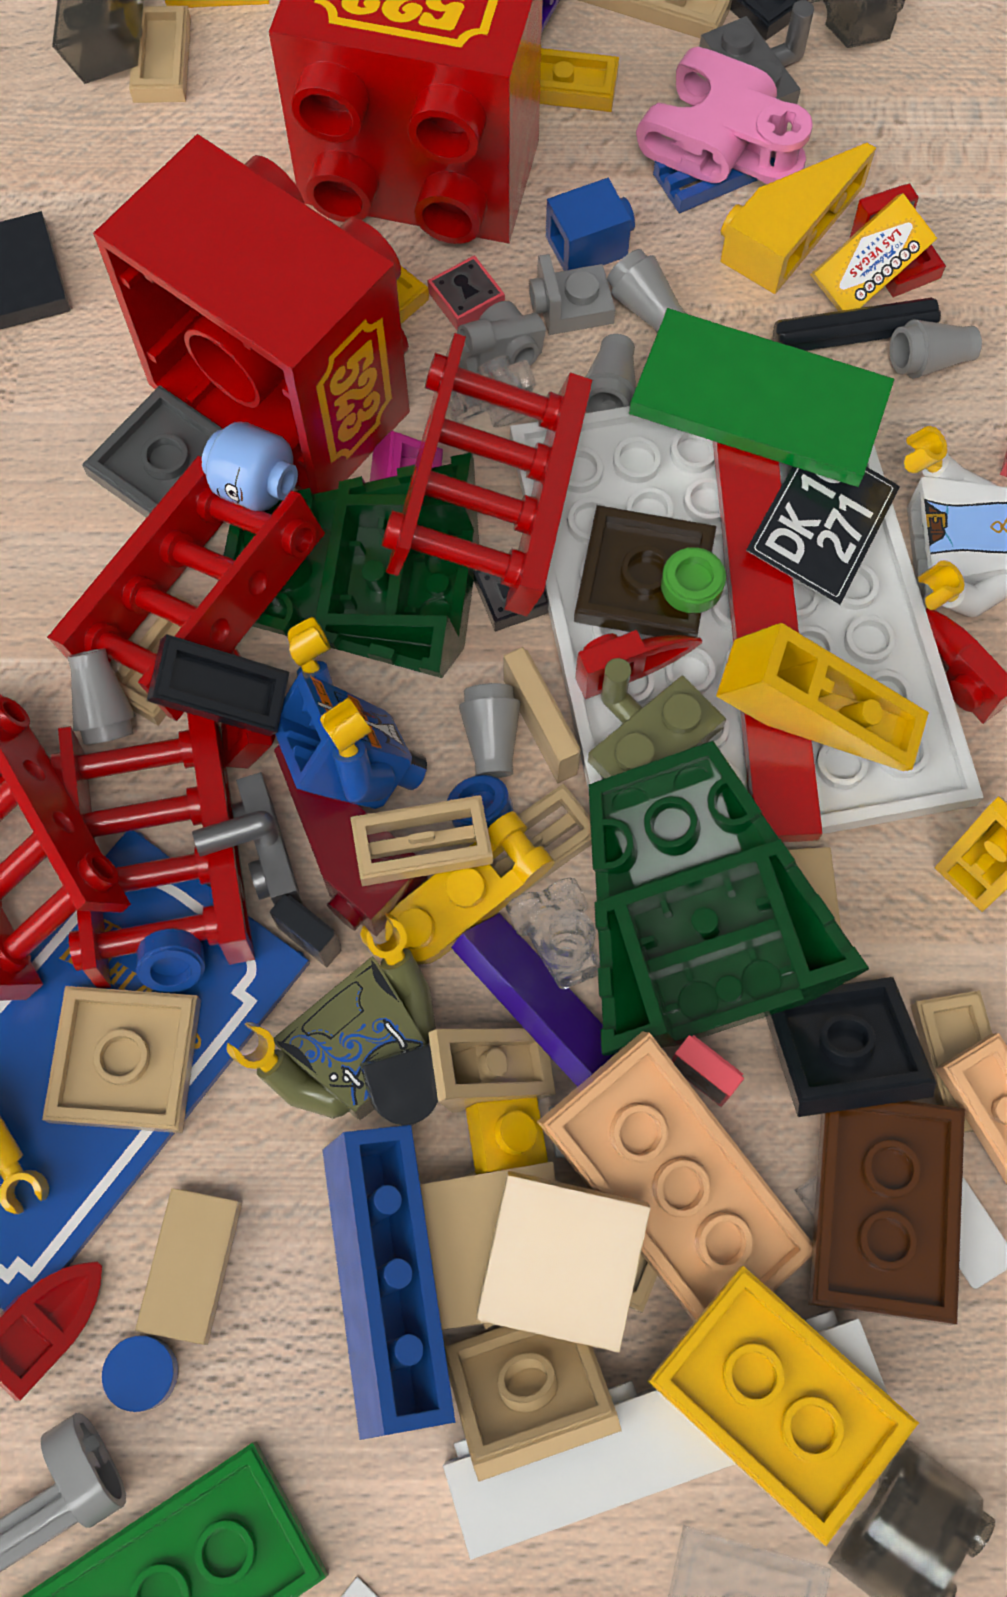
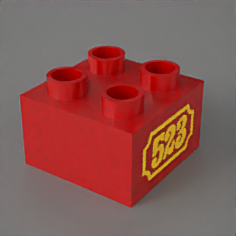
(412, 109)
(261, 307)

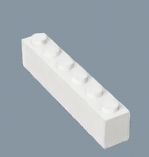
(646, 1457)

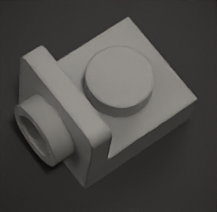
(571, 297)

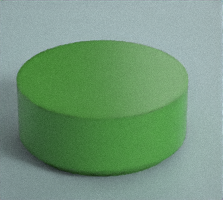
(693, 580)

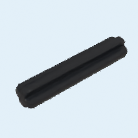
(853, 324)

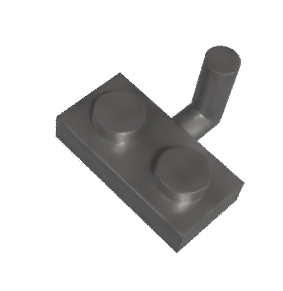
(744, 43)
(254, 821)

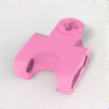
(730, 124)

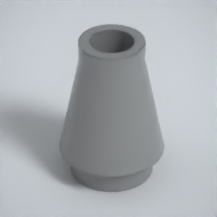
(643, 287)
(932, 346)
(612, 374)
(98, 699)
(491, 727)

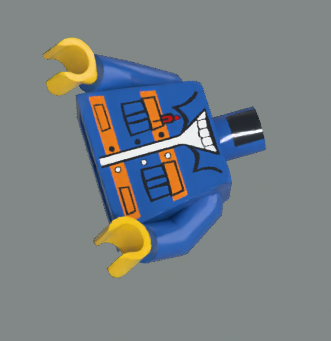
(337, 740)

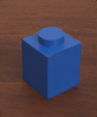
(589, 225)

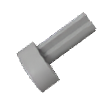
(83, 1492)

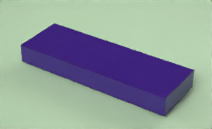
(533, 998)

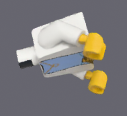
(955, 530)

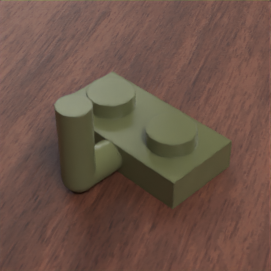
(663, 727)

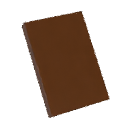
(889, 1211)

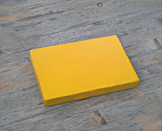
(783, 1404)

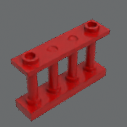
(533, 516)
(160, 552)
(205, 804)
(59, 834)

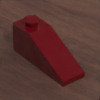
(333, 845)

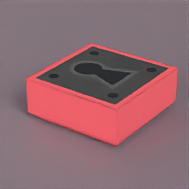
(465, 291)
(707, 1070)

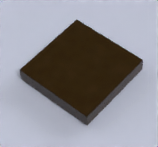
(626, 570)

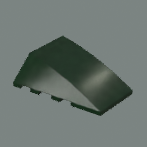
(344, 584)
(701, 906)

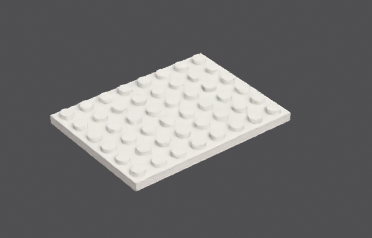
(876, 628)

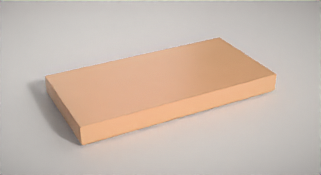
(652, 1139)

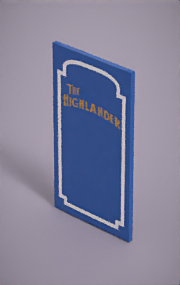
(97, 1166)

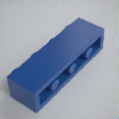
(387, 1283)

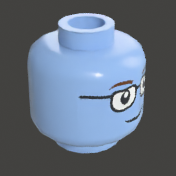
(249, 466)

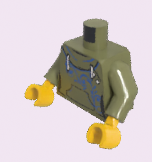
(357, 1021)

